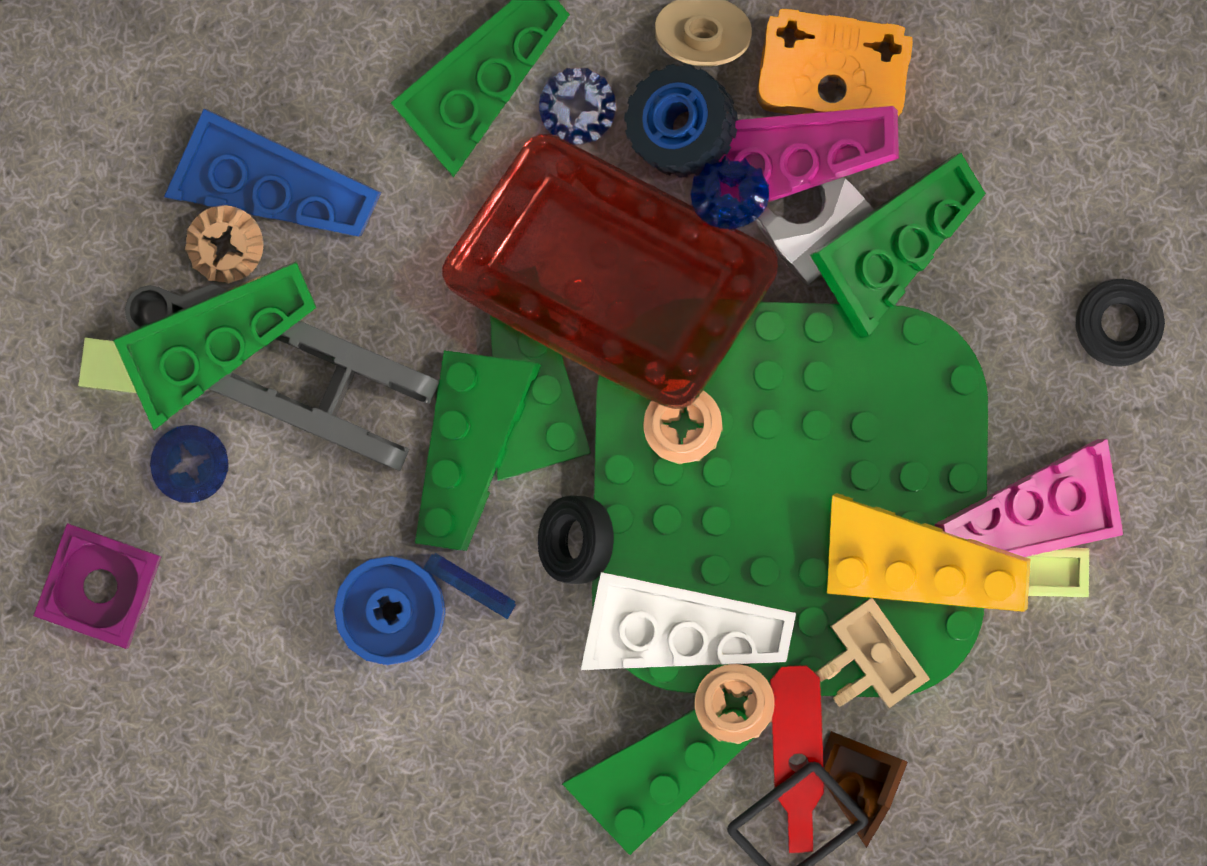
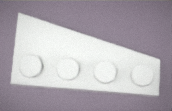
(669, 626)

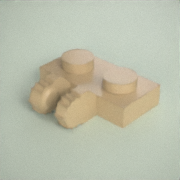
(878, 653)

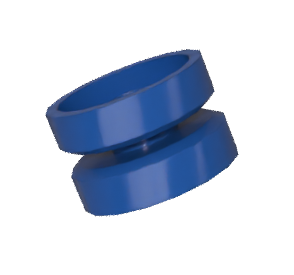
(361, 606)

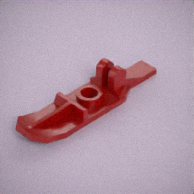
(797, 731)

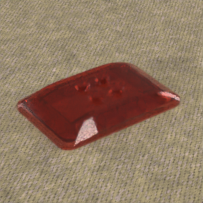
(610, 271)

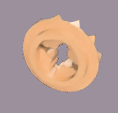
(245, 236)
(697, 443)
(739, 681)

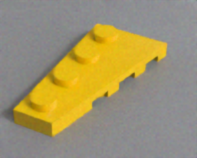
(910, 561)

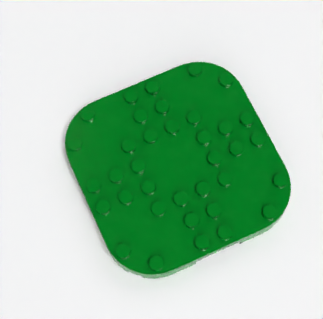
(802, 418)

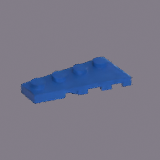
(267, 179)

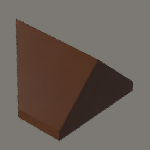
(866, 776)

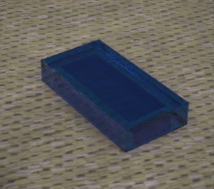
(470, 585)

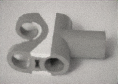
(795, 242)

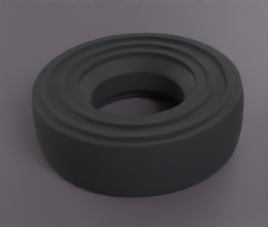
(1149, 316)
(597, 539)

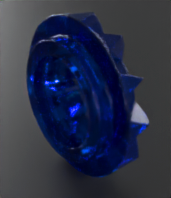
(590, 124)
(727, 211)
(168, 455)

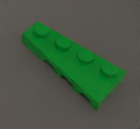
(471, 85)
(890, 245)
(199, 345)
(550, 421)
(470, 428)
(654, 777)

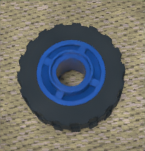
(661, 101)

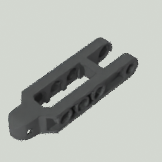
(154, 303)

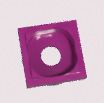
(64, 596)

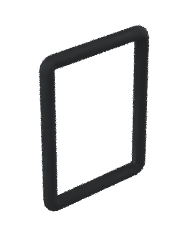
(779, 791)

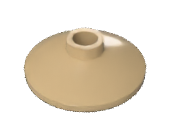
(703, 31)

